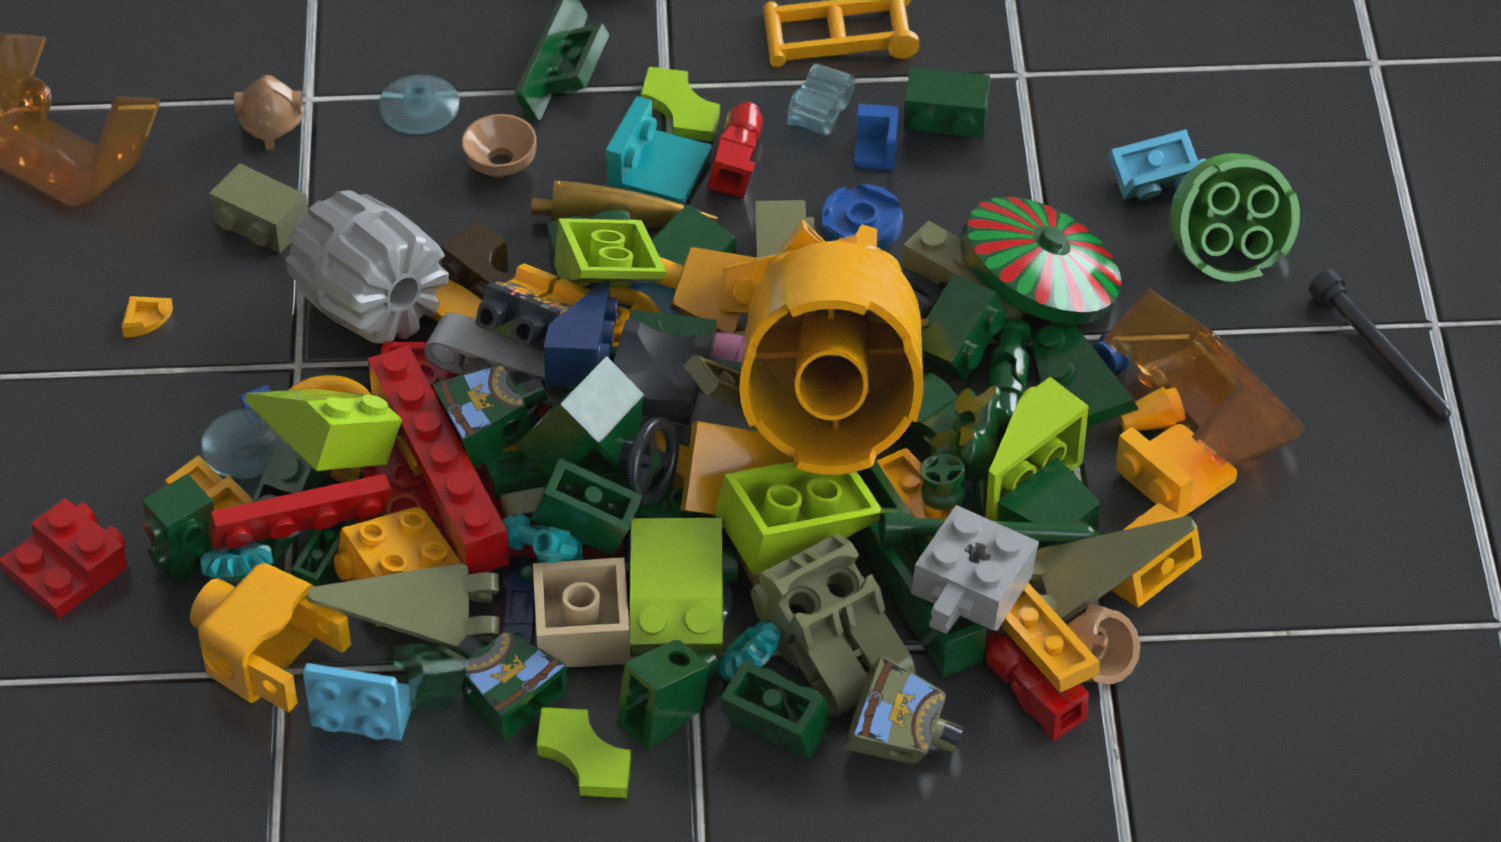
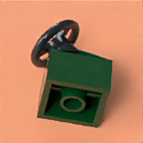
(600, 432)

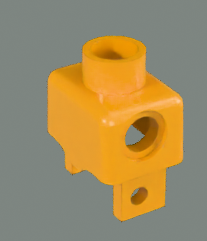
(259, 630)

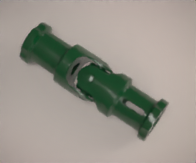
(1010, 365)

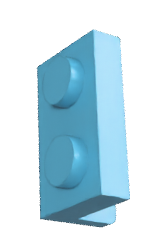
(1153, 164)

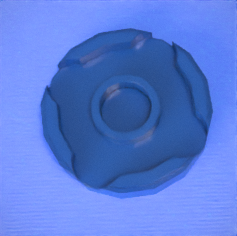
(867, 205)

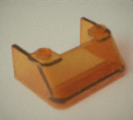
(50, 154)
(1217, 389)

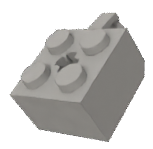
(973, 570)

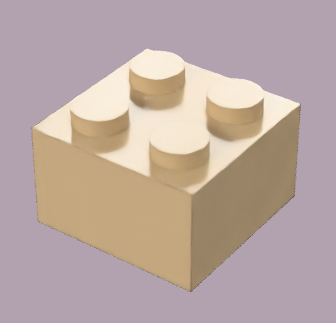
(583, 611)

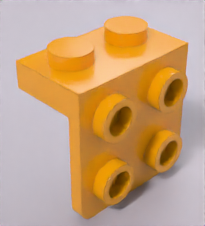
(1172, 468)
(391, 546)

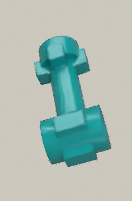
(551, 544)

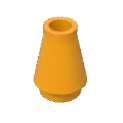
(1156, 411)

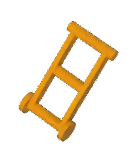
(900, 42)

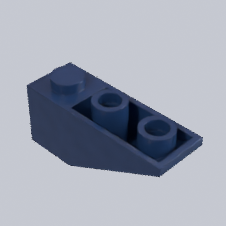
(580, 337)

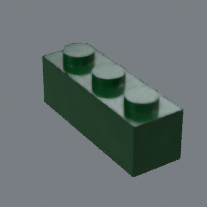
(318, 556)

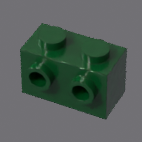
(946, 102)
(961, 327)
(587, 507)
(178, 527)
(776, 709)

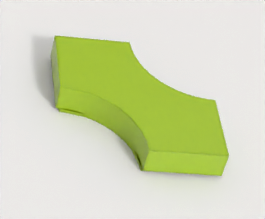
(688, 113)
(569, 739)

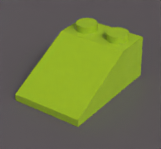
(606, 251)
(330, 426)
(1043, 426)
(786, 510)
(676, 583)

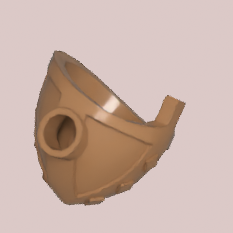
(268, 109)
(1110, 639)

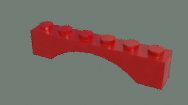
(459, 495)

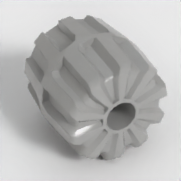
(366, 266)

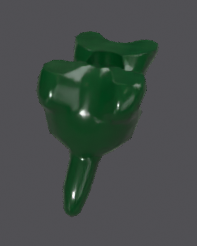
(974, 437)

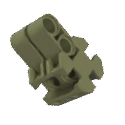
(838, 635)

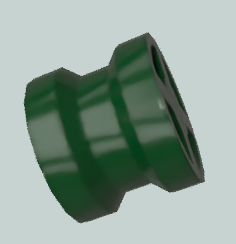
(943, 481)

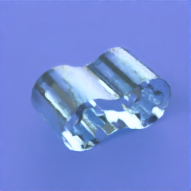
(821, 99)

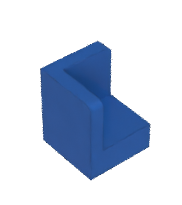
(876, 136)

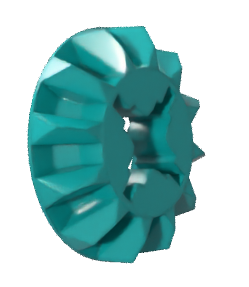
(235, 563)
(754, 645)

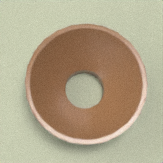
(499, 136)

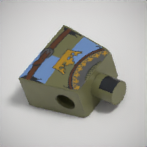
(899, 716)

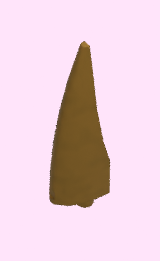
(590, 199)

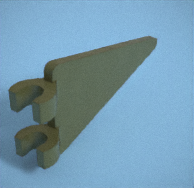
(1091, 567)
(418, 603)

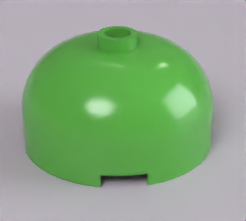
(1226, 203)

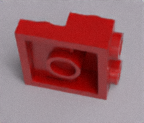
(66, 557)

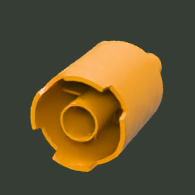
(832, 356)

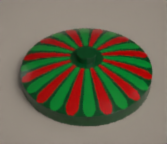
(1040, 260)

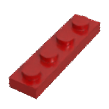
(298, 511)

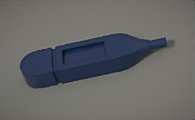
(520, 605)

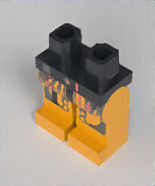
(527, 305)

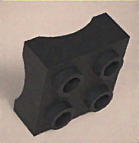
(657, 369)

